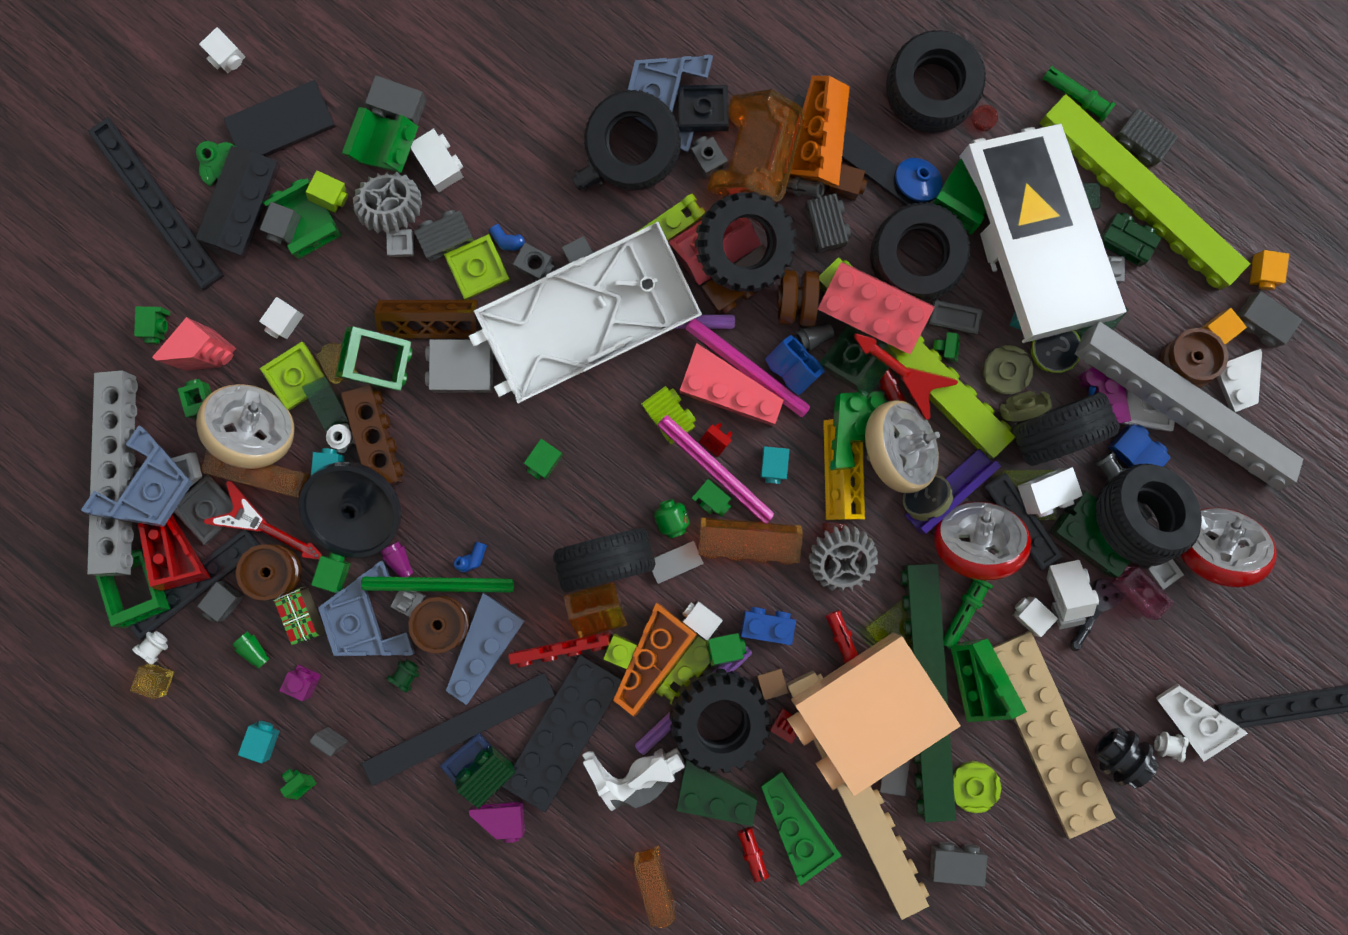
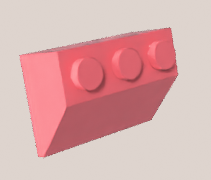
(738, 241)
(195, 348)

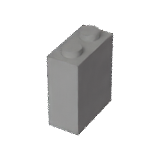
(459, 367)

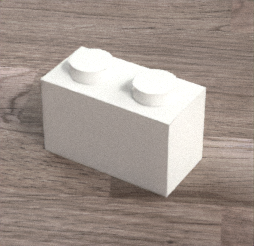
(436, 160)
(1050, 491)
(1072, 590)

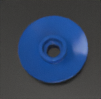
(918, 179)

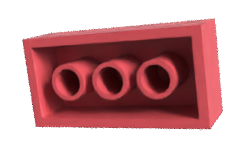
(876, 307)

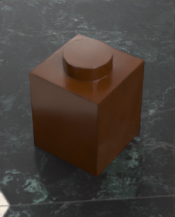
(850, 183)

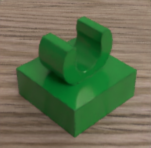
(949, 347)
(296, 784)

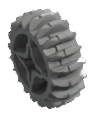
(390, 208)
(845, 571)

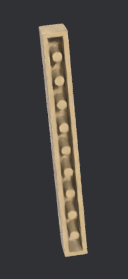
(876, 833)

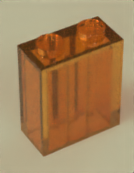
(595, 610)
(655, 887)

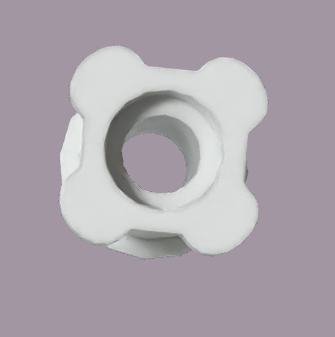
(347, 437)
(151, 647)
(1171, 746)

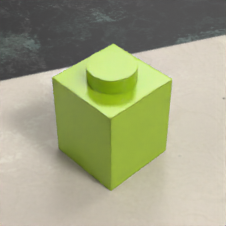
(326, 192)
(620, 651)

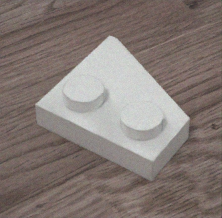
(1242, 381)

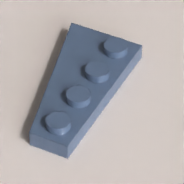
(485, 642)

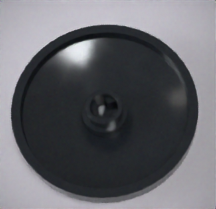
(350, 509)

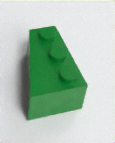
(984, 683)

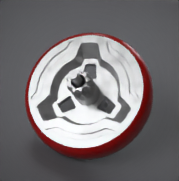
(972, 558)
(1222, 559)

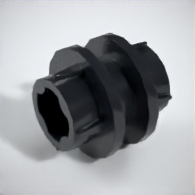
(1126, 758)

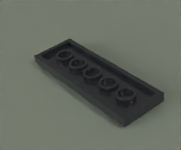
(563, 733)

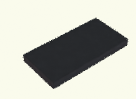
(281, 120)

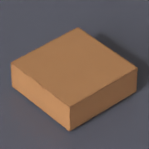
(772, 684)

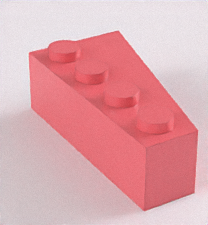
(725, 387)

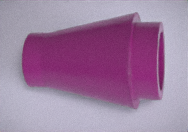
(397, 559)

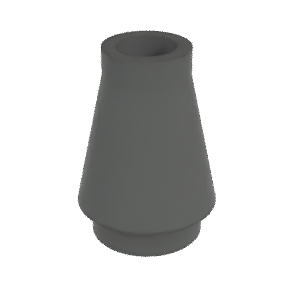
(813, 336)

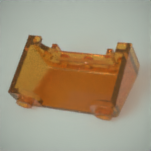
(764, 145)

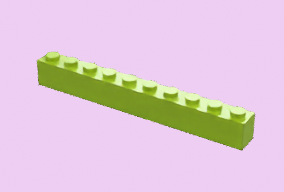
(1146, 195)
(956, 401)

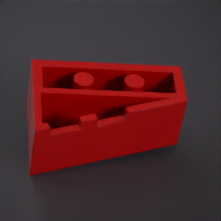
(169, 556)

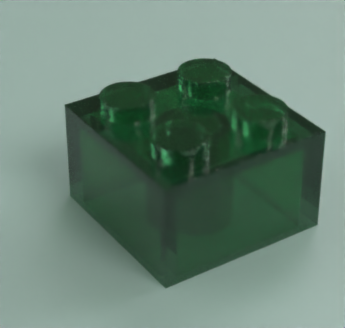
(853, 366)

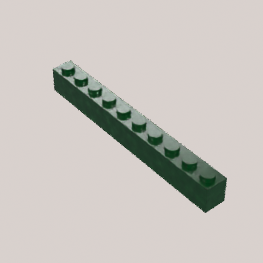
(926, 641)

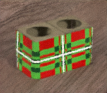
(299, 616)

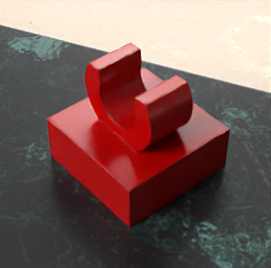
(715, 440)
(782, 727)

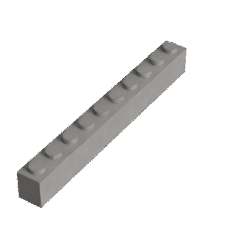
(1189, 406)

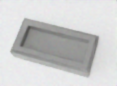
(676, 562)

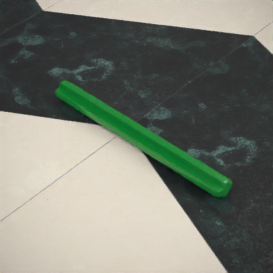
(437, 584)

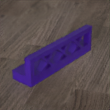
(963, 482)

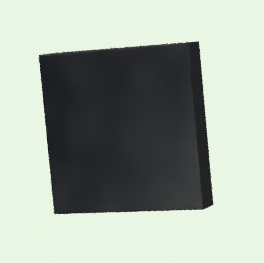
(703, 108)

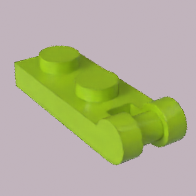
(674, 221)
(690, 664)

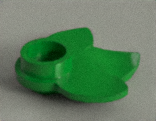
(211, 167)

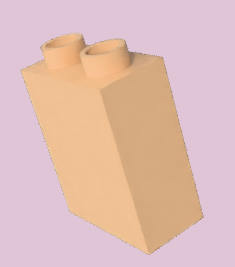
(872, 715)

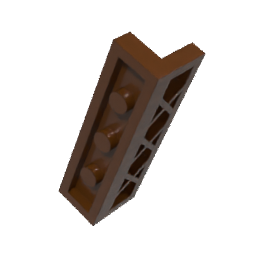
(426, 311)

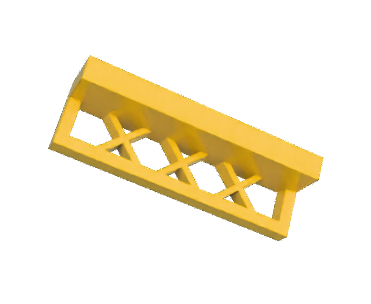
(838, 488)

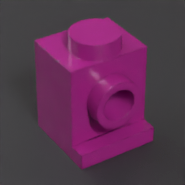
(300, 683)

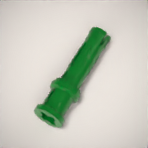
(1088, 99)
(968, 599)

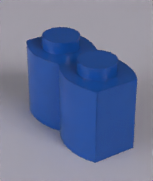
(794, 365)
(1136, 447)

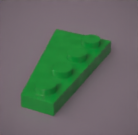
(801, 834)

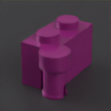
(1114, 391)

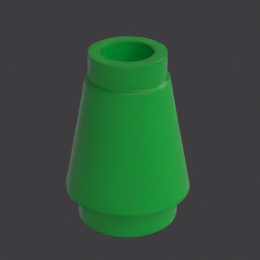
(250, 649)

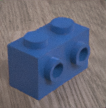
(768, 627)

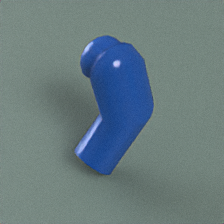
(504, 241)
(471, 560)

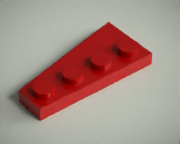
(570, 647)

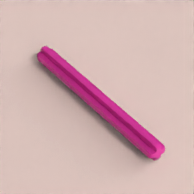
(746, 366)
(715, 469)

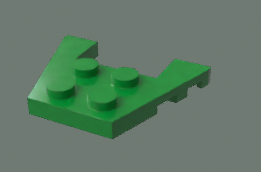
(850, 420)

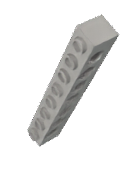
(104, 463)

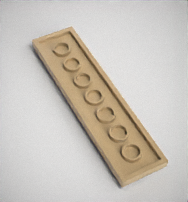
(1053, 739)

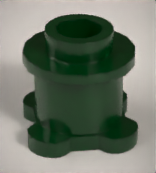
(404, 675)

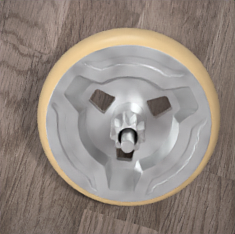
(249, 412)
(913, 443)

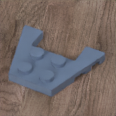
(662, 79)
(151, 493)
(353, 624)

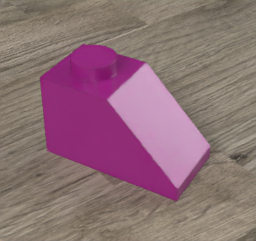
(501, 820)

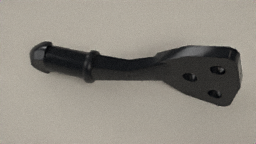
(1111, 602)

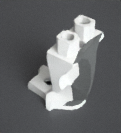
(643, 782)

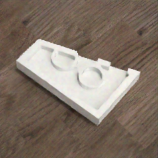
(1201, 724)

